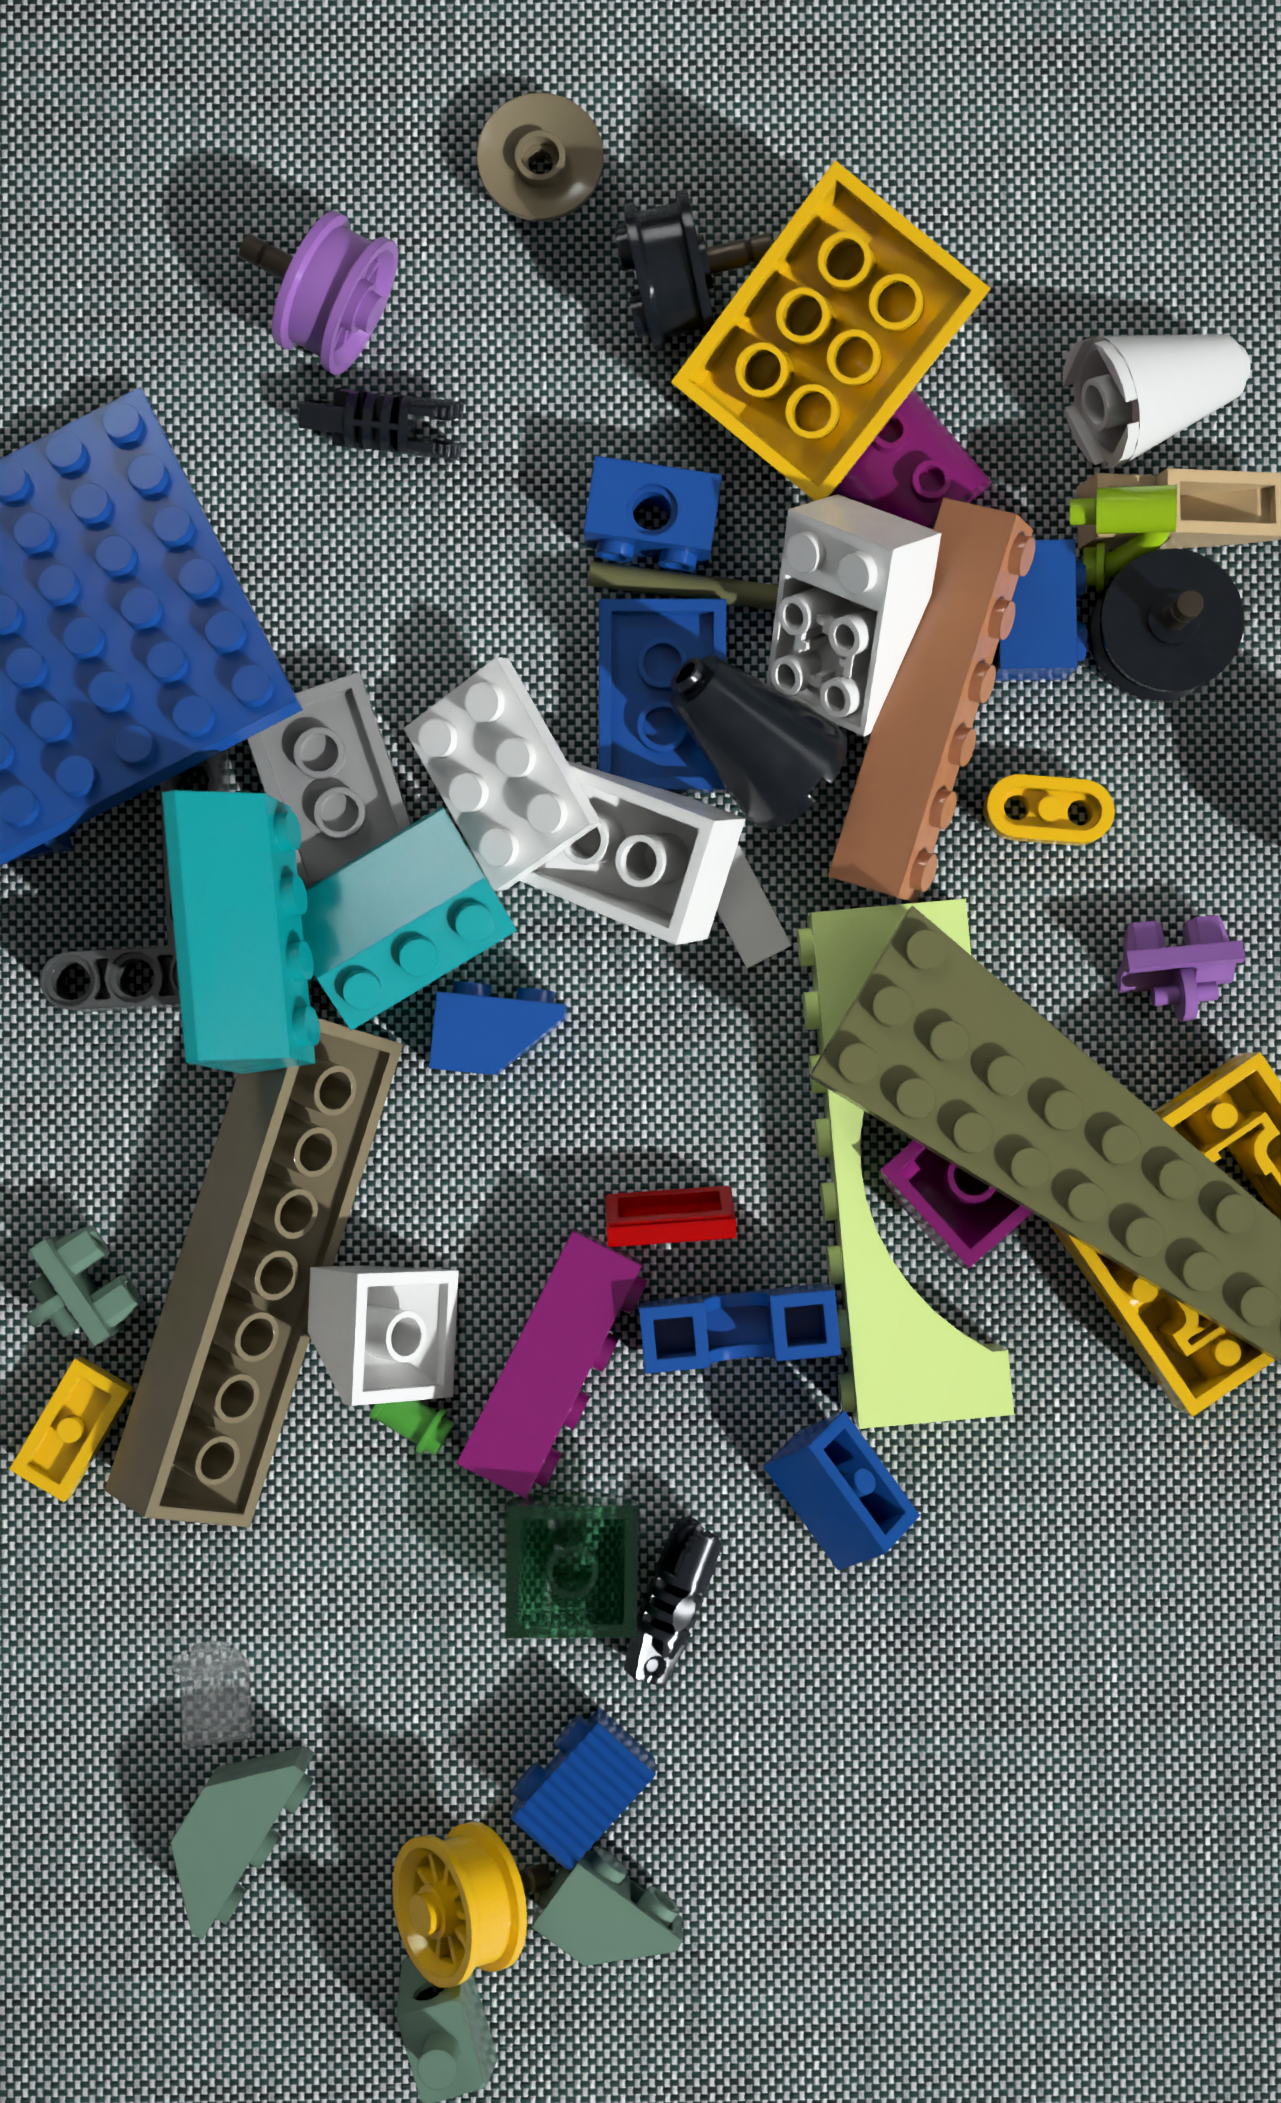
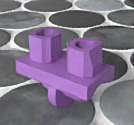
(1180, 972)

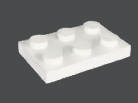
(501, 774)

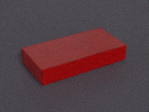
(670, 1216)

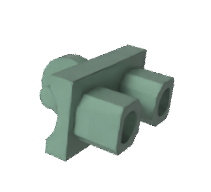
(95, 1309)

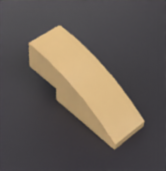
(1211, 507)

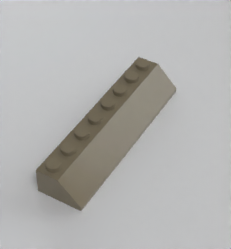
(242, 1282)

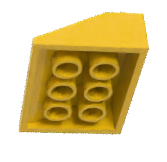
(830, 333)

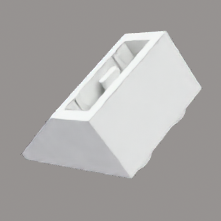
(848, 606)

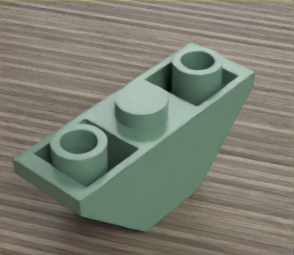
(233, 1828)

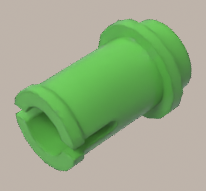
(416, 1423)

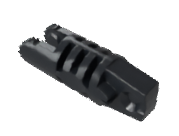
(381, 422)
(672, 1601)

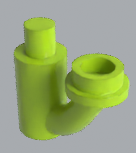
(1119, 510)

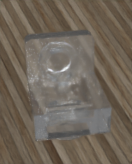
(214, 1694)

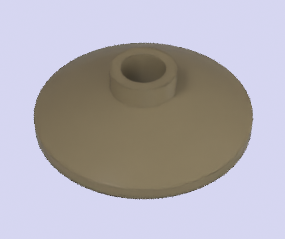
(536, 129)

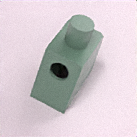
(444, 2036)

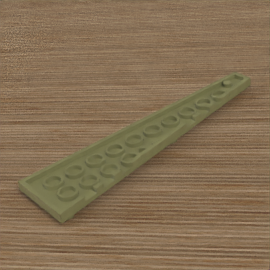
(1027, 1112)

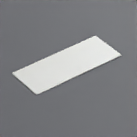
(749, 914)

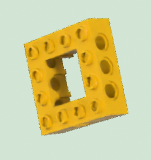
(1182, 1349)

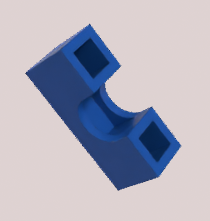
(739, 1324)

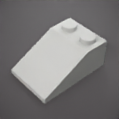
(649, 862)

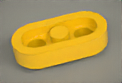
(1046, 809)

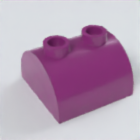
(913, 467)
(951, 1205)

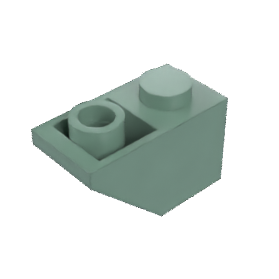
(604, 1914)

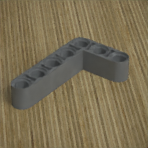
(111, 967)

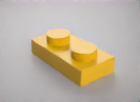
(72, 1428)

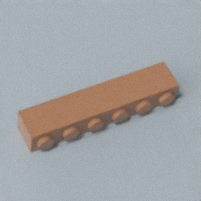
(932, 704)

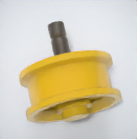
(462, 1903)

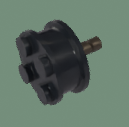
(675, 267)

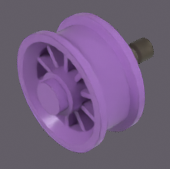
(329, 289)

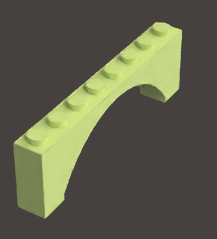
(900, 1352)

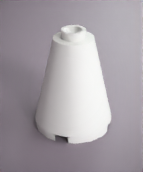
(1147, 389)

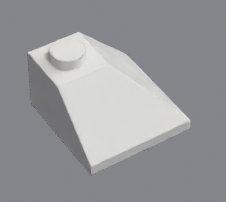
(385, 1331)

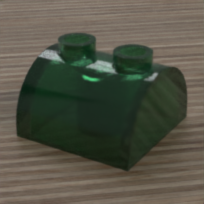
(571, 1566)

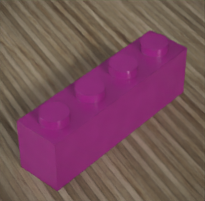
(551, 1363)

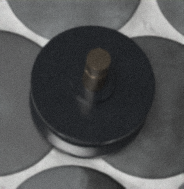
(1166, 625)

